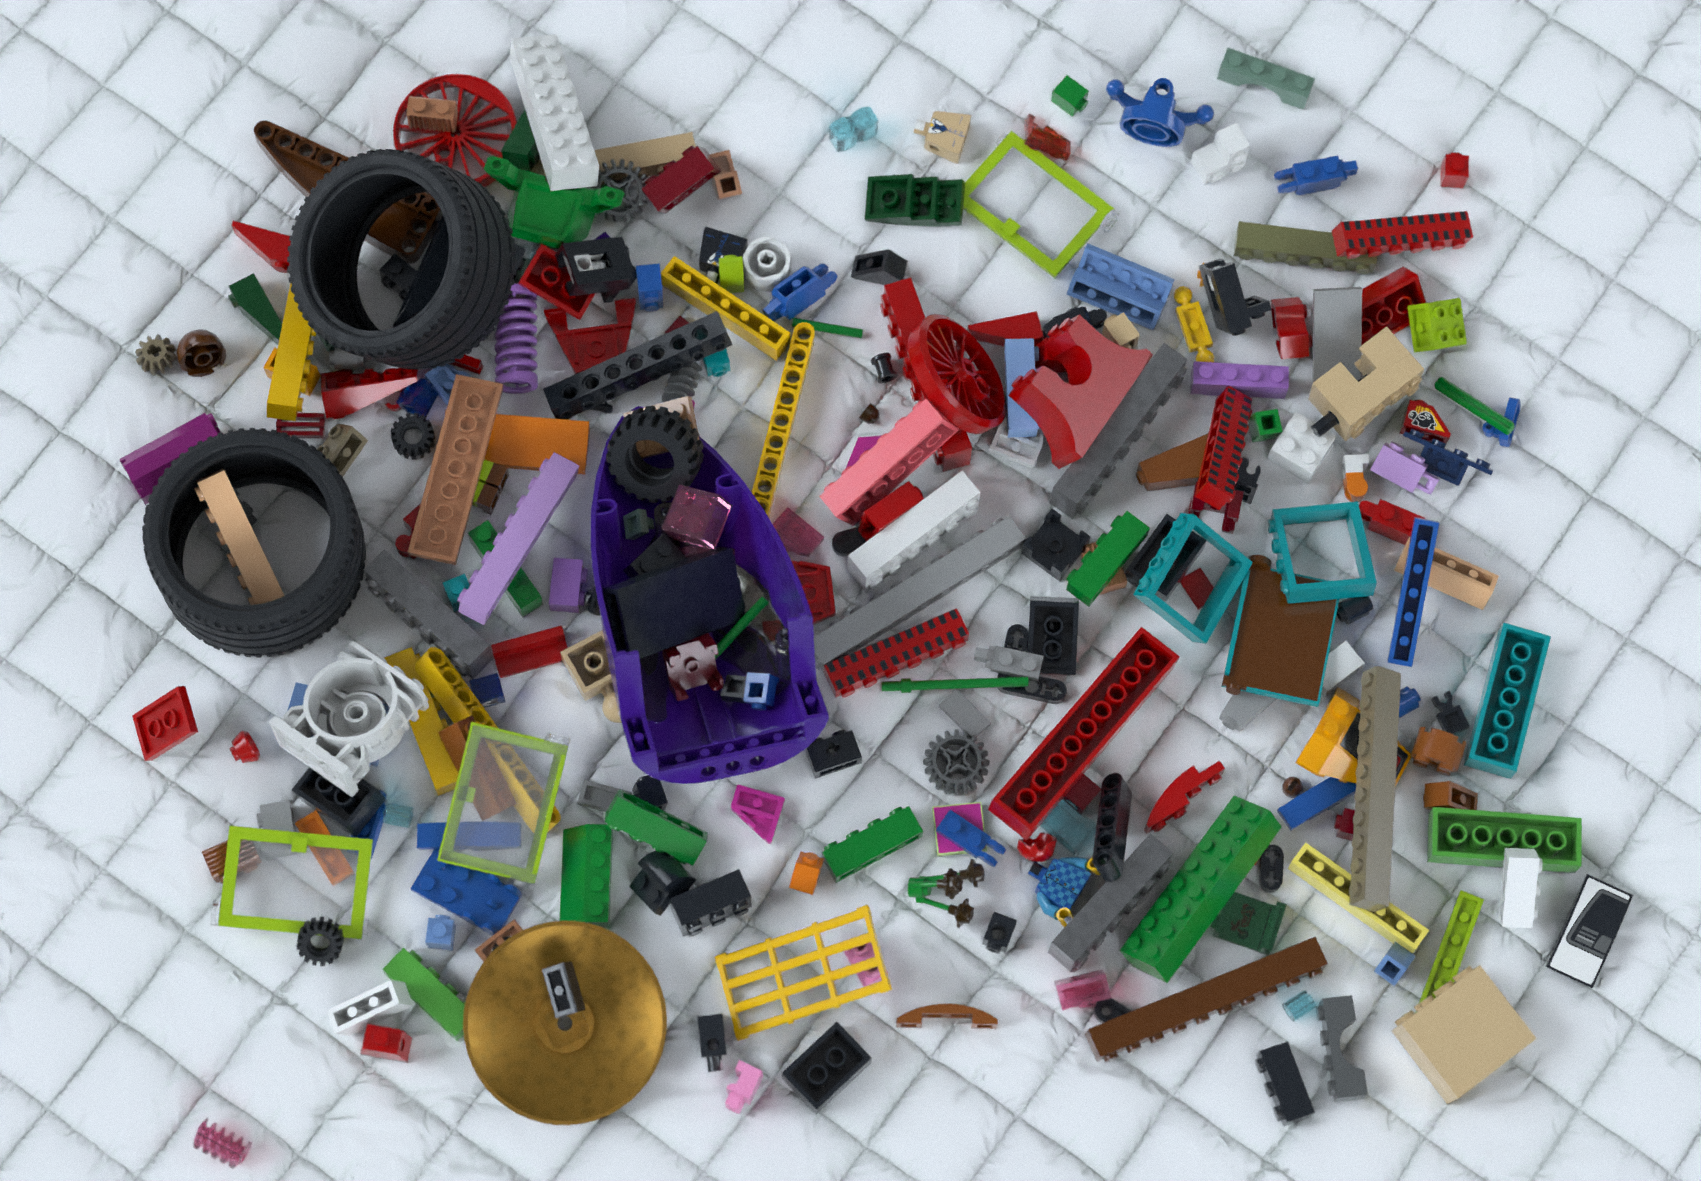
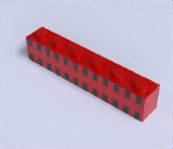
(1402, 234)
(1224, 448)
(896, 653)

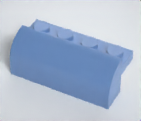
(1120, 286)

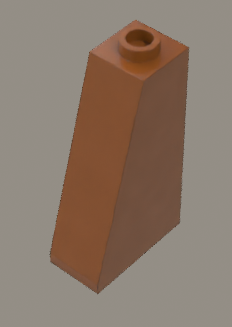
(1173, 467)

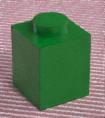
(1070, 96)
(1265, 425)

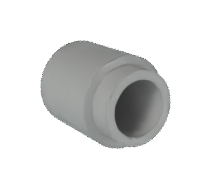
(344, 360)

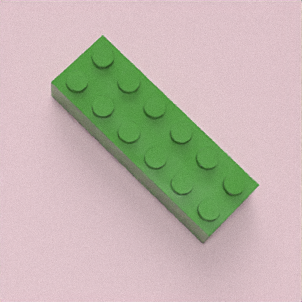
(1482, 836)

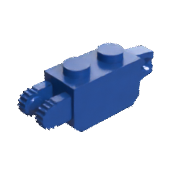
(1316, 175)
(799, 292)

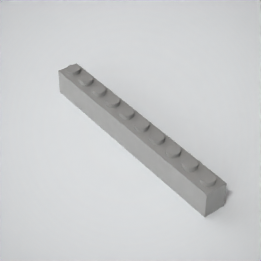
(918, 591)

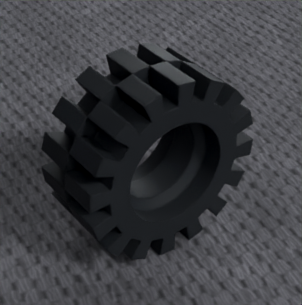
(403, 426)
(320, 954)

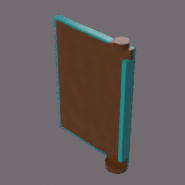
(1278, 645)

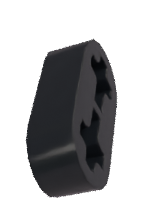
(1277, 868)

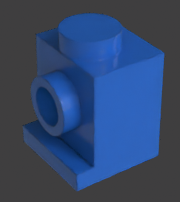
(760, 690)

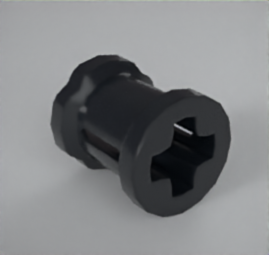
(884, 367)

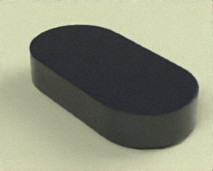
(847, 541)

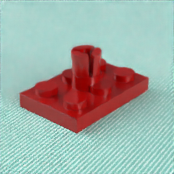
(165, 723)

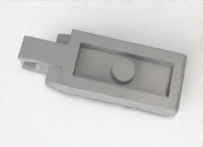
(1010, 661)

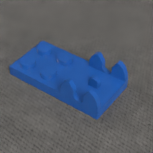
(467, 893)

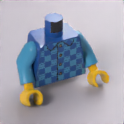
(1061, 885)

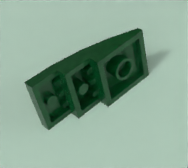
(914, 200)

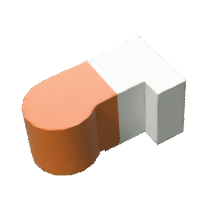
(1353, 478)

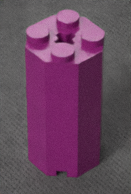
(149, 462)

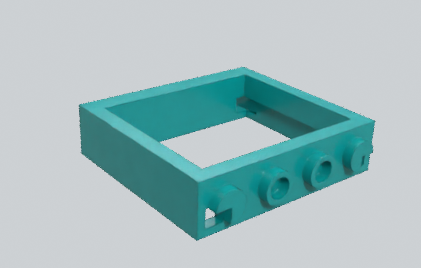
(1327, 590)
(1221, 594)

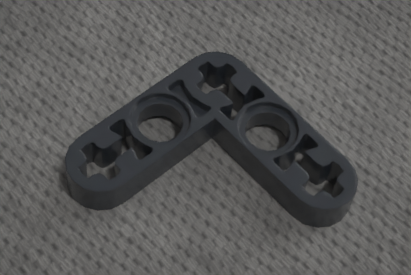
(1021, 691)

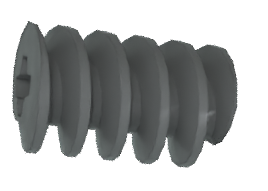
(682, 382)

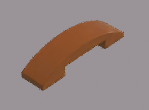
(978, 1018)

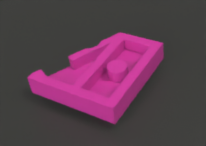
(758, 810)

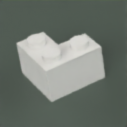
(1223, 155)

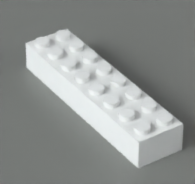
(554, 112)

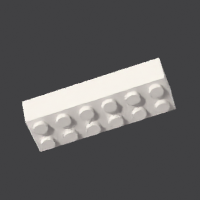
(913, 532)

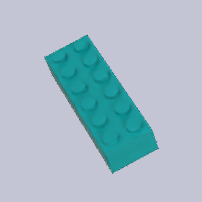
(1507, 700)

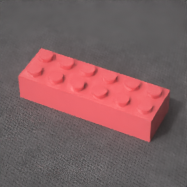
(888, 462)

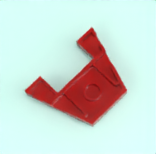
(593, 344)
(817, 588)

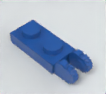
(969, 837)

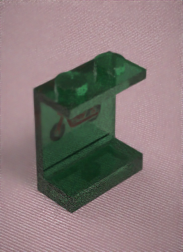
(1249, 923)

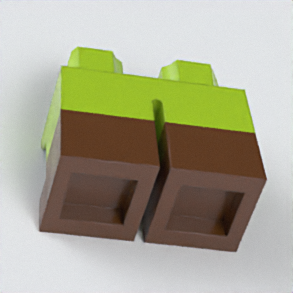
(490, 485)

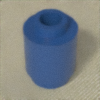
(1408, 701)

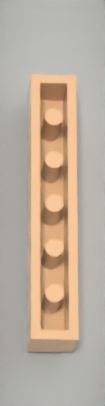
(239, 537)

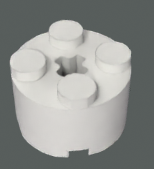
(769, 251)

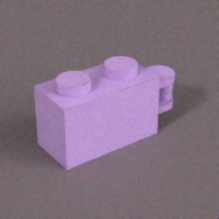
(1403, 468)

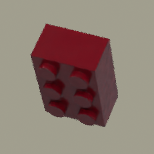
(680, 179)

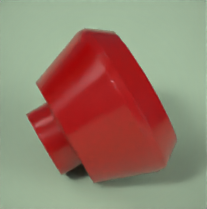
(244, 748)

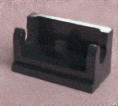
(1246, 481)

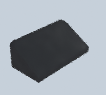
(563, 989)

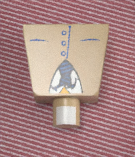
(945, 134)

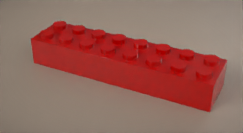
(904, 312)

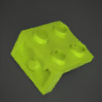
(1437, 325)

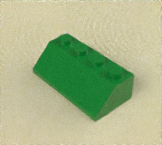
(586, 874)

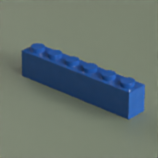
(1413, 592)

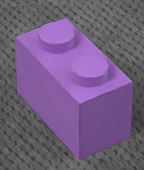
(566, 585)

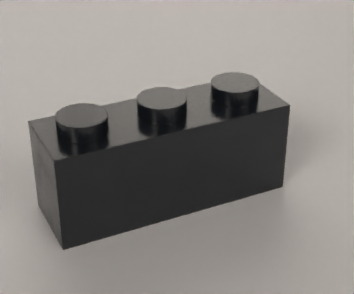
(1284, 1084)

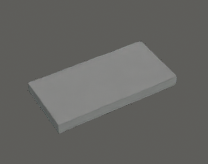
(1336, 329)

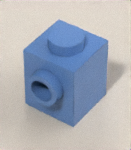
(440, 933)
(1394, 963)

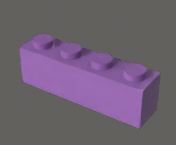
(1249, 379)

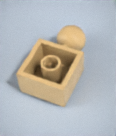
(592, 680)

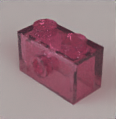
(1082, 989)

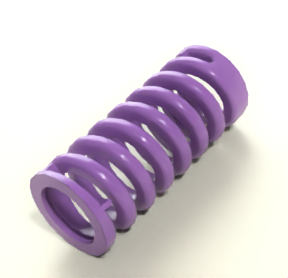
(519, 343)

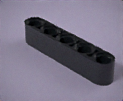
(1112, 827)

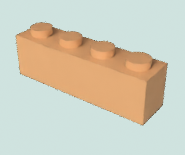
(1456, 577)

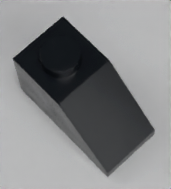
(879, 267)

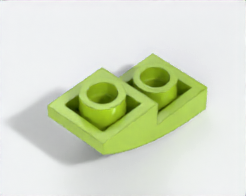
(731, 273)

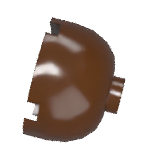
(200, 352)

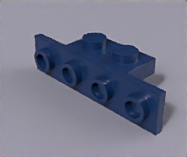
(1444, 462)

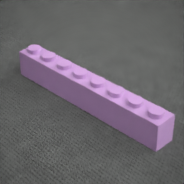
(518, 538)

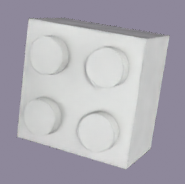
(1300, 449)

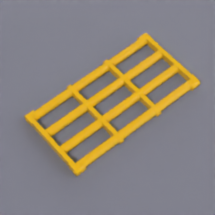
(778, 967)

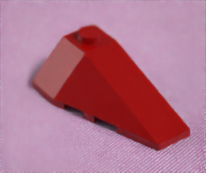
(349, 392)

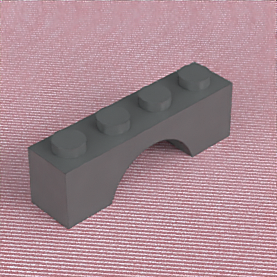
(1346, 1080)

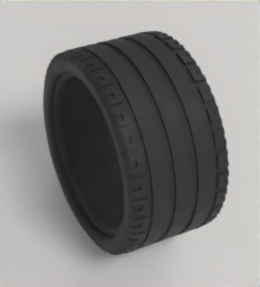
(329, 243)
(252, 459)

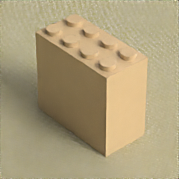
(1462, 1033)

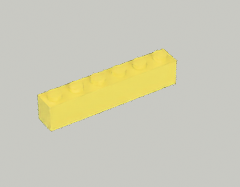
(1335, 884)

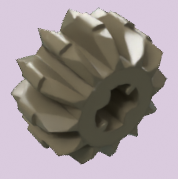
(159, 346)

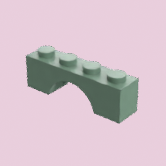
(1289, 85)

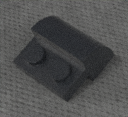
(660, 880)

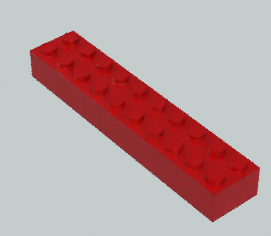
(1083, 733)

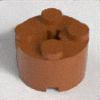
(1438, 750)

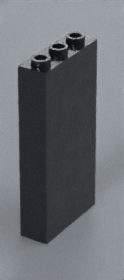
(675, 602)

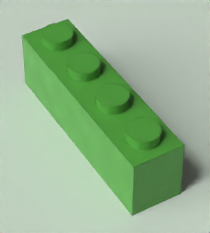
(428, 992)

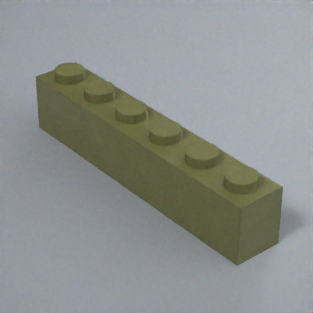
(1295, 247)

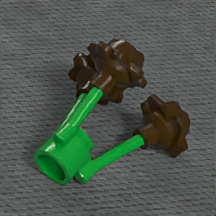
(952, 885)

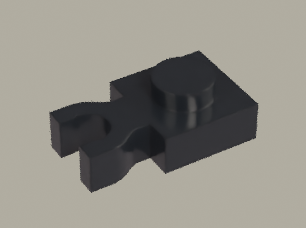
(1450, 717)

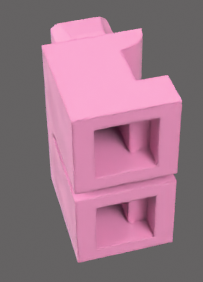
(859, 954)
(746, 1087)

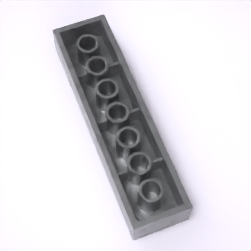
(1124, 426)

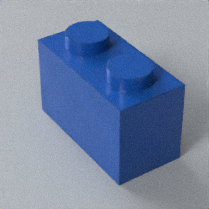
(649, 287)

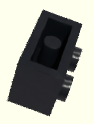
(397, 275)

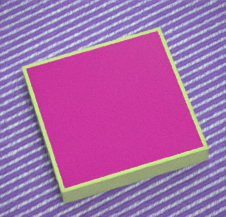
(969, 811)

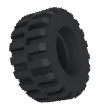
(672, 433)

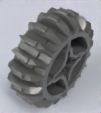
(626, 182)
(962, 768)

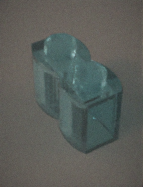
(857, 128)

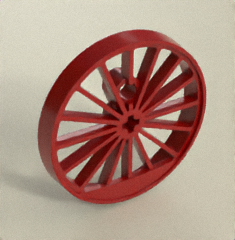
(466, 128)
(967, 403)

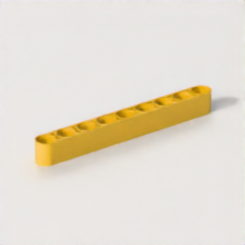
(783, 412)
(455, 695)

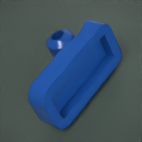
(1511, 413)

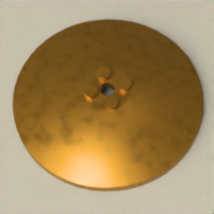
(573, 1072)

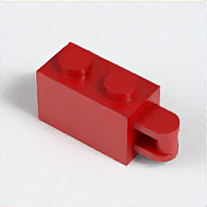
(1388, 520)

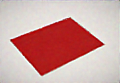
(1197, 587)

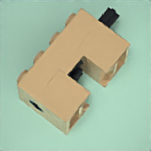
(1352, 404)

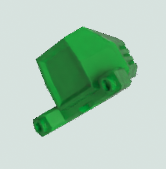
(549, 215)

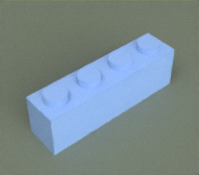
(1019, 359)

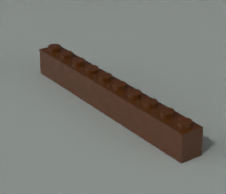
(1206, 999)

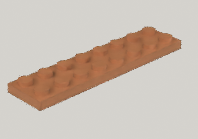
(455, 469)

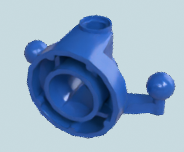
(1155, 118)

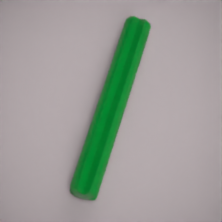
(1474, 405)

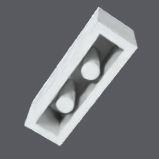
(1519, 888)
(370, 1007)

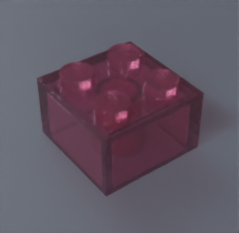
(696, 517)

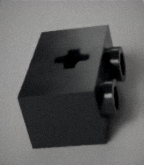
(825, 763)

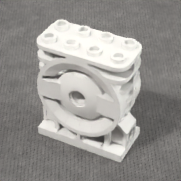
(359, 741)

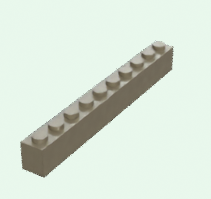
(1375, 789)

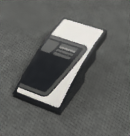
(1589, 930)

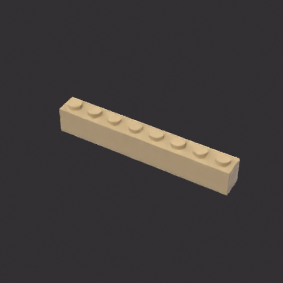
(648, 154)

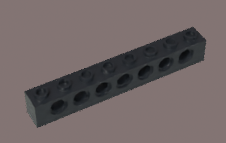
(637, 366)

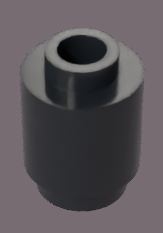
(1354, 609)

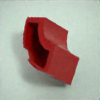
(1289, 320)

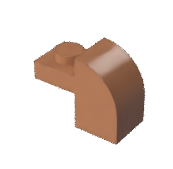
(725, 183)

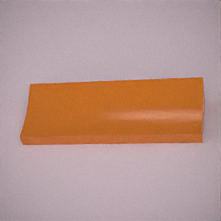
(527, 441)

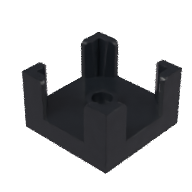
(1055, 546)

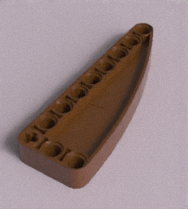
(391, 231)

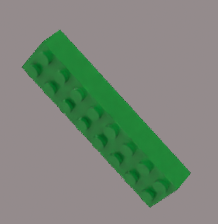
(1200, 888)

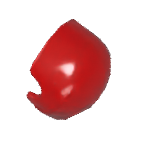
(1037, 849)

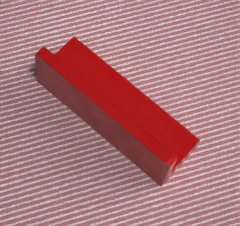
(529, 651)

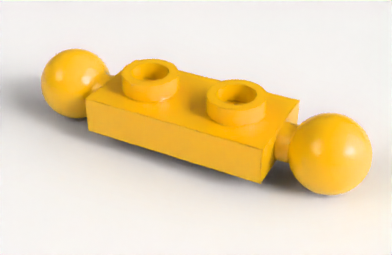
(1193, 325)

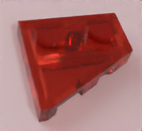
(1046, 140)

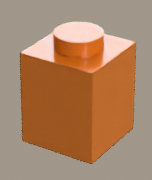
(806, 872)

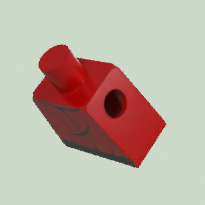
(386, 1043)

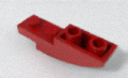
(1174, 799)

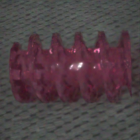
(220, 1145)

